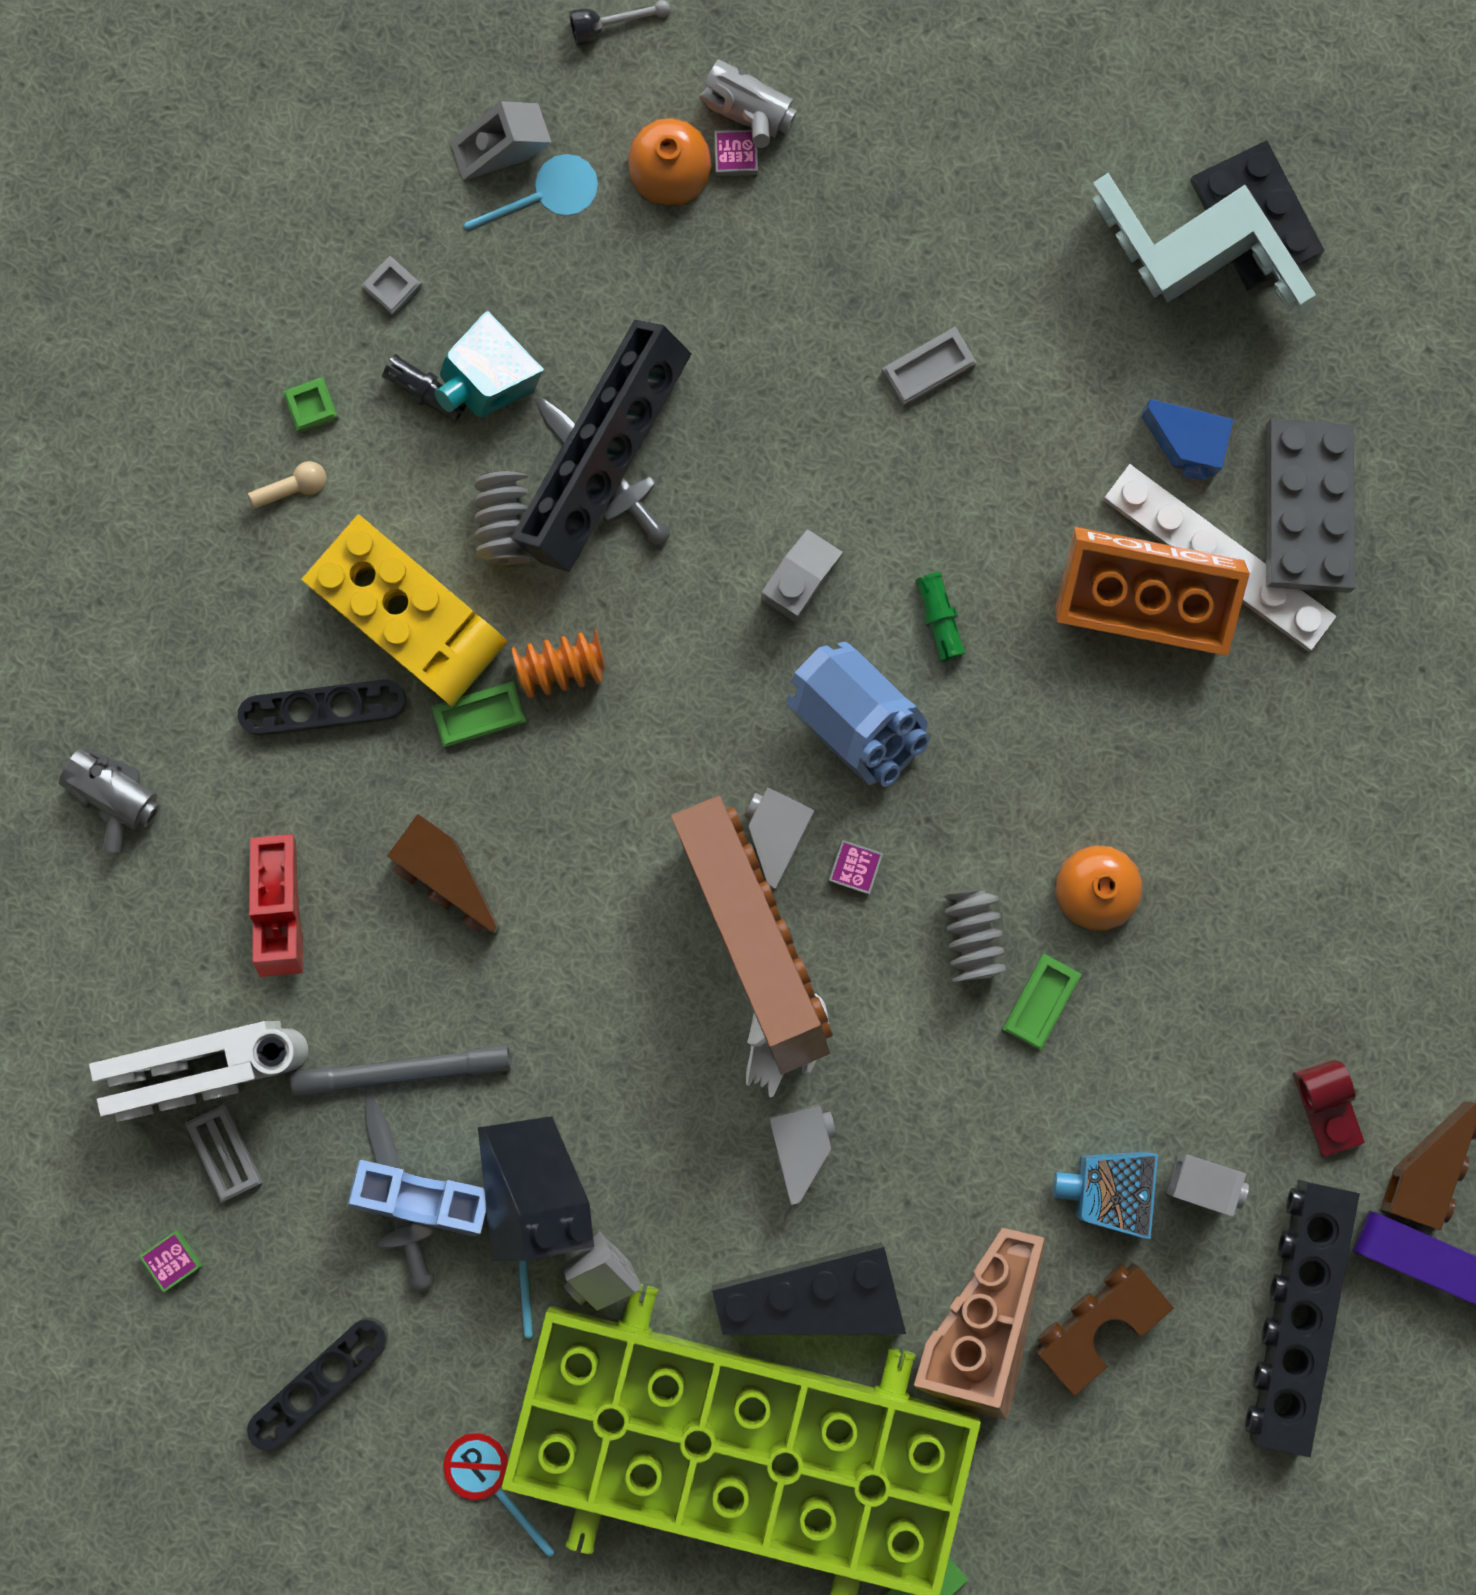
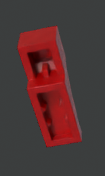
(275, 906)

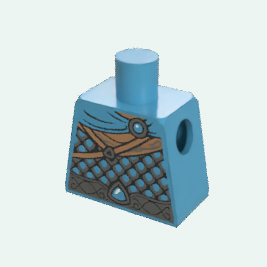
(1112, 1191)

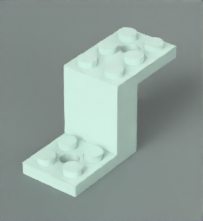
(1205, 246)

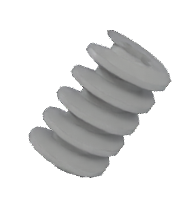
(499, 517)
(974, 935)

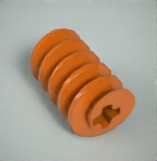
(559, 664)

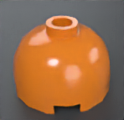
(669, 162)
(1117, 893)

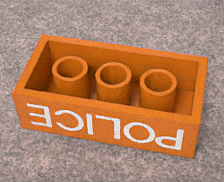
(1151, 591)

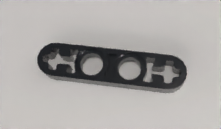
(322, 703)
(319, 1384)

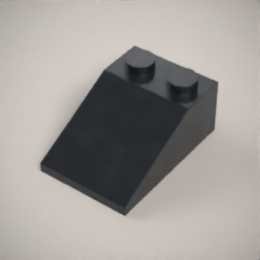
(532, 1192)

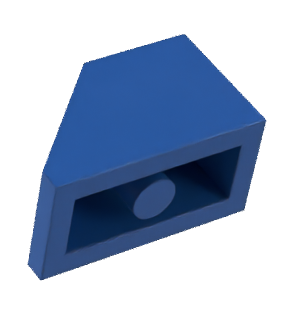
(1189, 437)

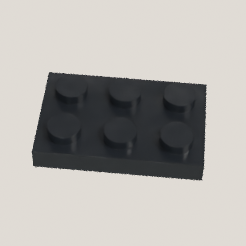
(1274, 195)

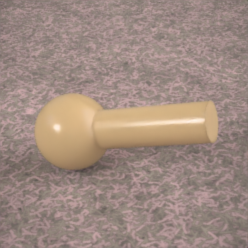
(307, 478)

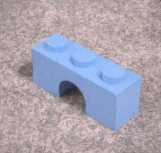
(417, 1199)

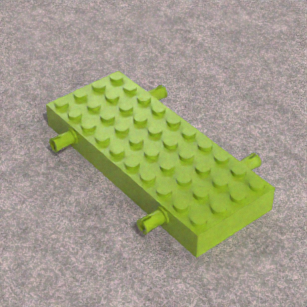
(742, 1451)

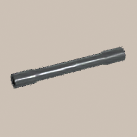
(329, 1079)

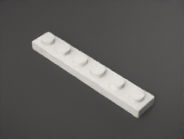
(1179, 526)

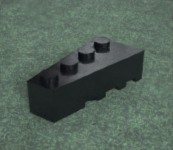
(815, 1297)

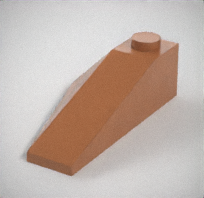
(982, 1339)

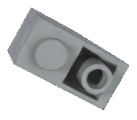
(1208, 1184)

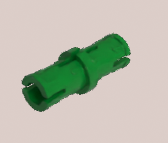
(940, 616)

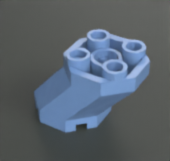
(858, 714)

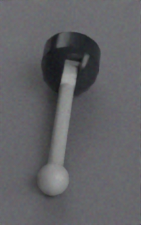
(589, 23)

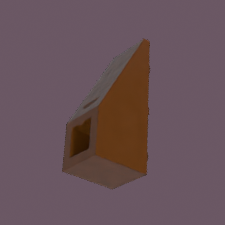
(440, 863)
(1428, 1175)

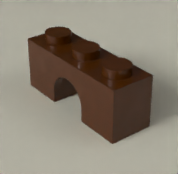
(1071, 1348)

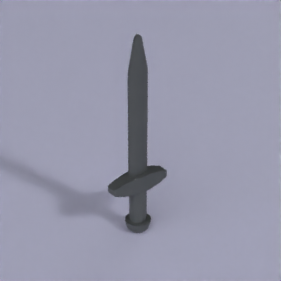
(626, 498)
(406, 1233)

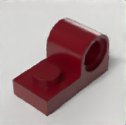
(1327, 1099)

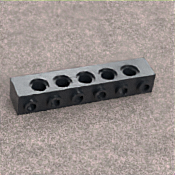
(601, 445)
(1296, 1428)

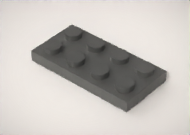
(1310, 506)

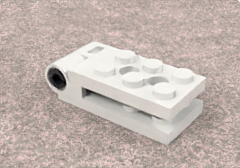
(249, 1057)

